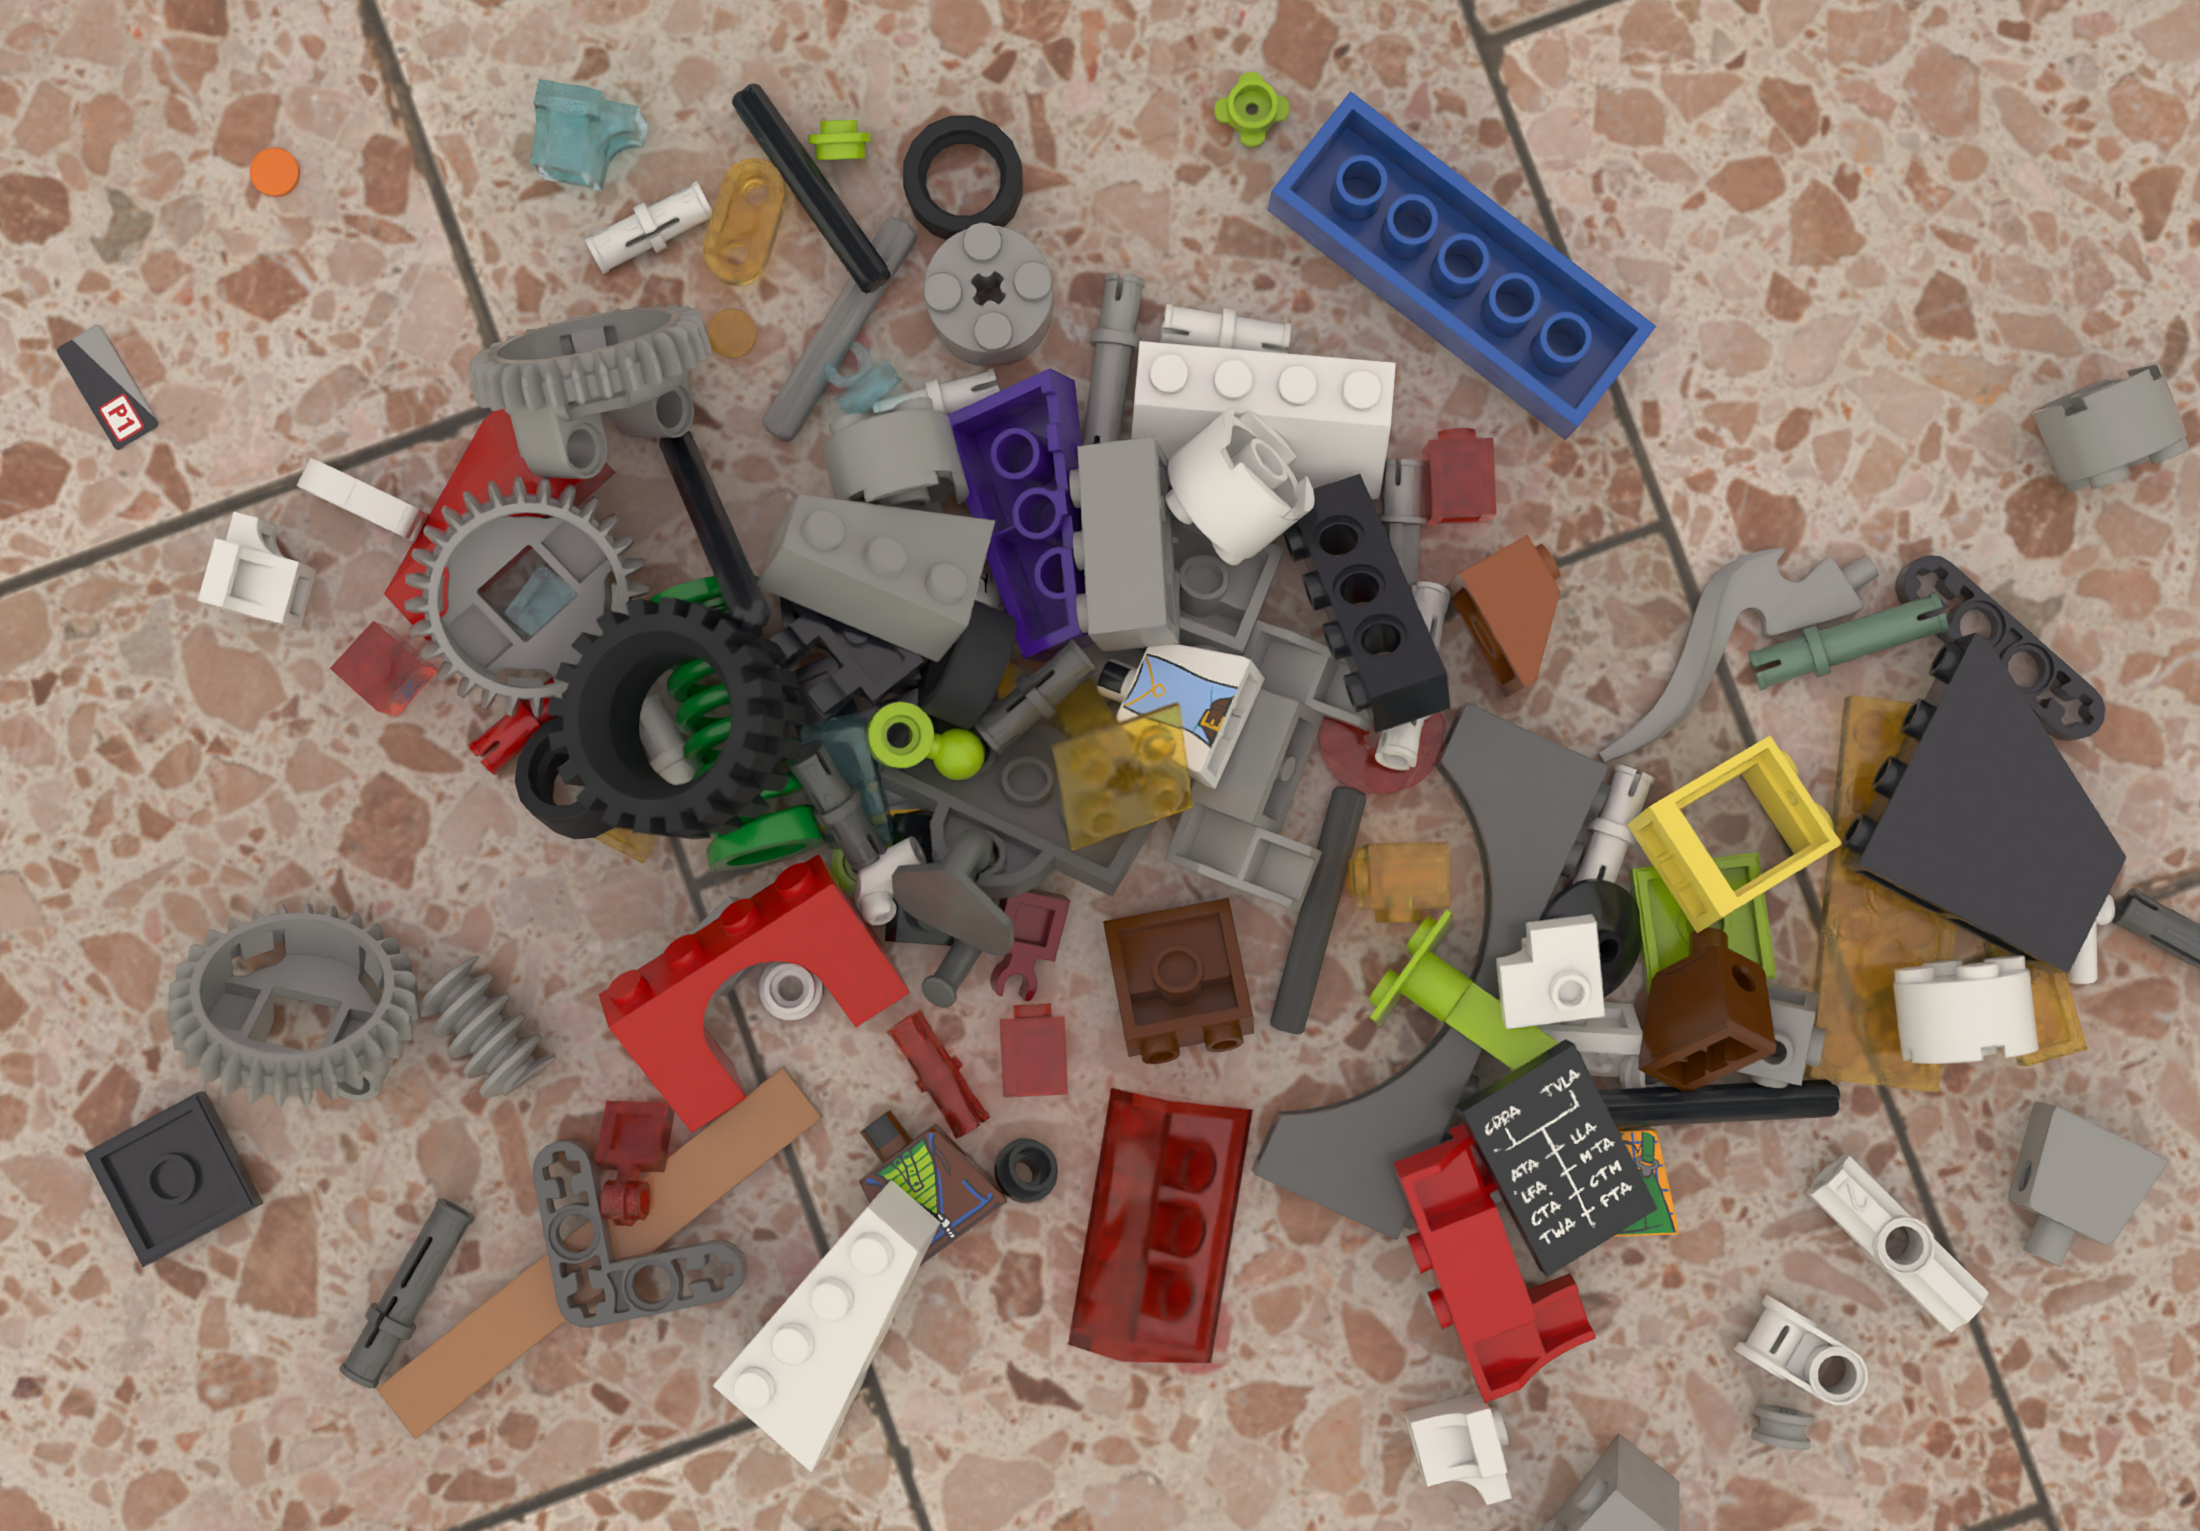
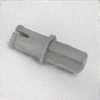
(1403, 512)

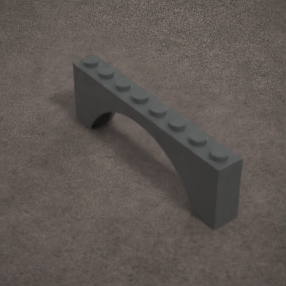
(1525, 815)

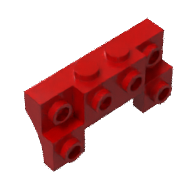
(1480, 1289)

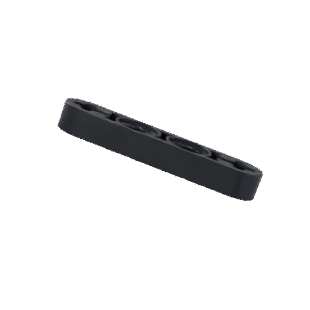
(2007, 639)

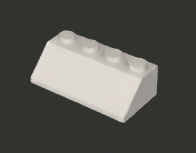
(1323, 407)

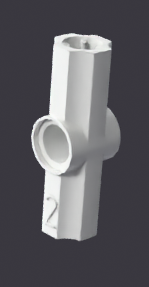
(1925, 1267)

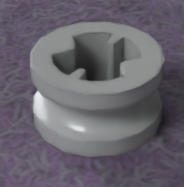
(1782, 1427)

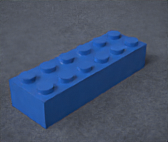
(1458, 266)

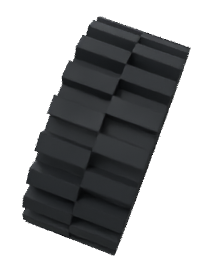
(606, 706)

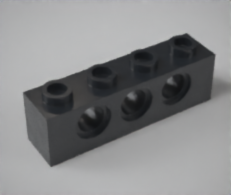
(1389, 687)

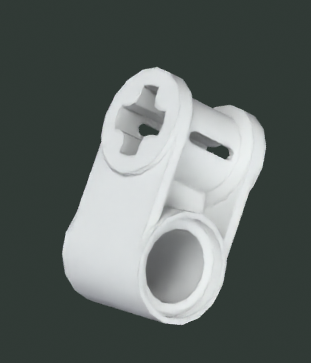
(1795, 1349)

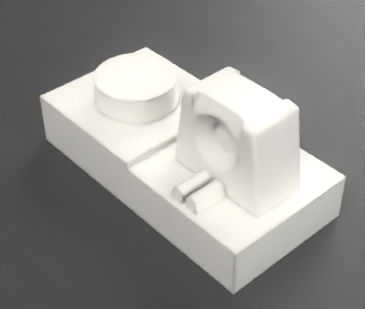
(1602, 1040)

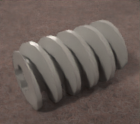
(482, 1031)

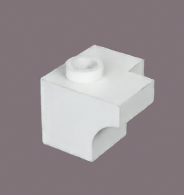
(254, 577)
(1553, 974)
(1461, 1443)

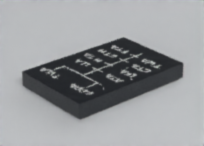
(1556, 1157)

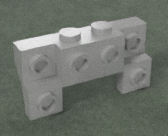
(1237, 825)

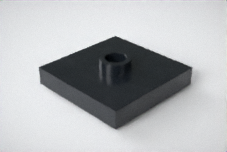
(173, 1178)

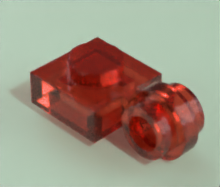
(631, 1142)

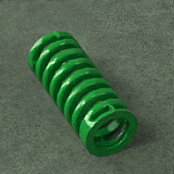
(771, 834)

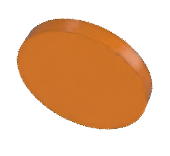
(274, 172)

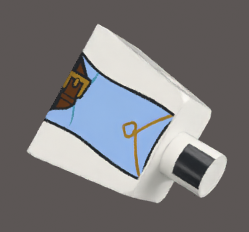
(1212, 694)

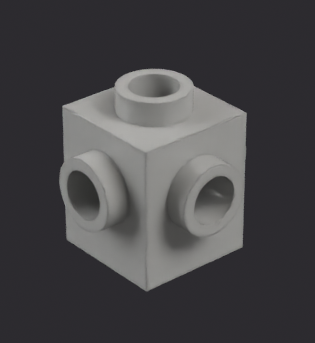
(1795, 1038)

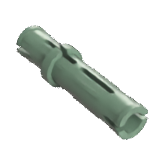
(1847, 641)

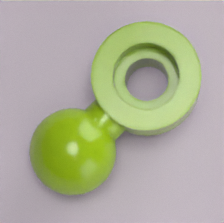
(955, 753)

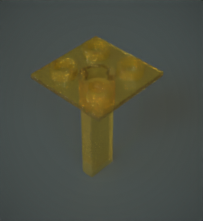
(1117, 771)

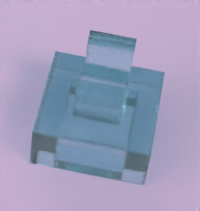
(865, 385)

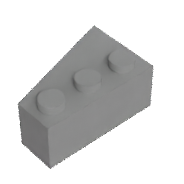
(1126, 545)
(880, 568)
(1621, 1494)

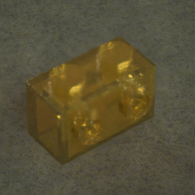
(1400, 879)

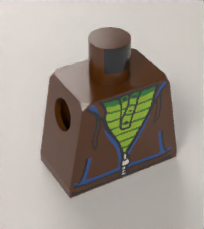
(934, 1175)

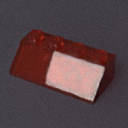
(1160, 1228)

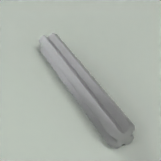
(834, 335)

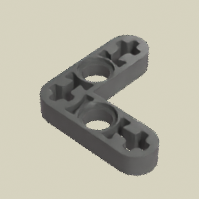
(618, 1275)

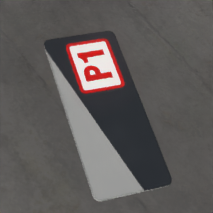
(107, 387)

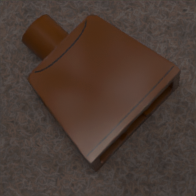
(1706, 1015)

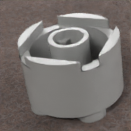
(988, 259)
(2111, 427)
(896, 458)

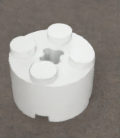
(1237, 485)
(1965, 1010)

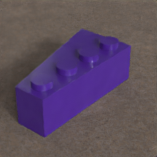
(1017, 473)

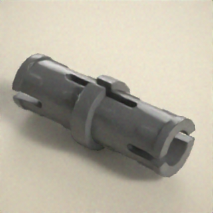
(1036, 697)
(837, 805)

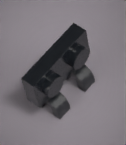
(865, 660)

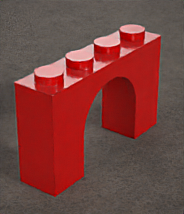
(794, 920)

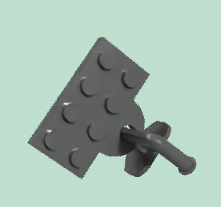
(1001, 811)

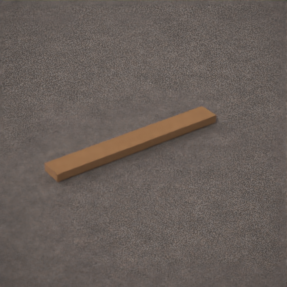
(528, 1305)

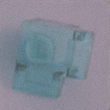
(581, 133)

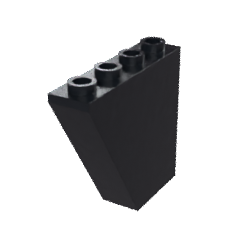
(1986, 817)

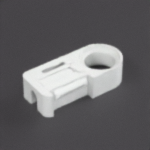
(362, 500)

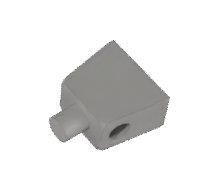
(2078, 1181)

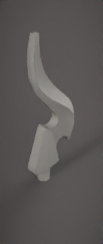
(1744, 584)

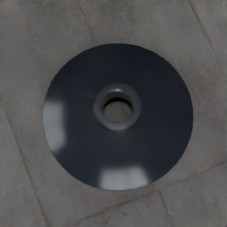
(1616, 921)

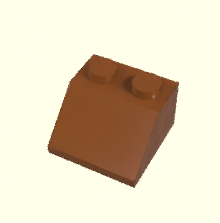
(1509, 609)

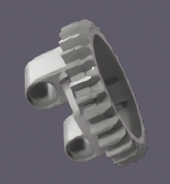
(573, 370)
(476, 545)
(227, 1017)

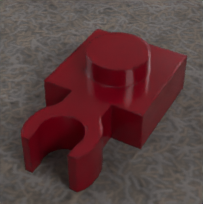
(1037, 933)

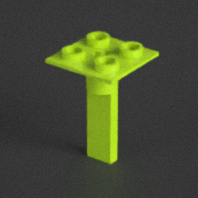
(1455, 999)

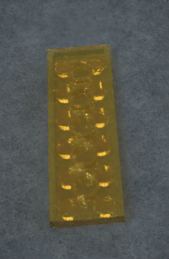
(1867, 927)

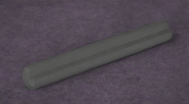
(1318, 911)

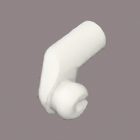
(874, 883)

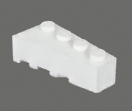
(820, 1343)

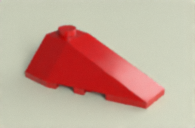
(489, 457)

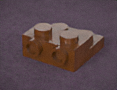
(1179, 980)

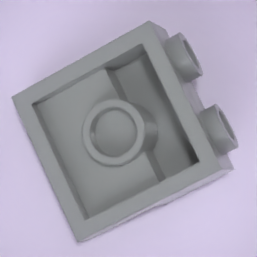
(1216, 598)

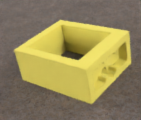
(1687, 864)

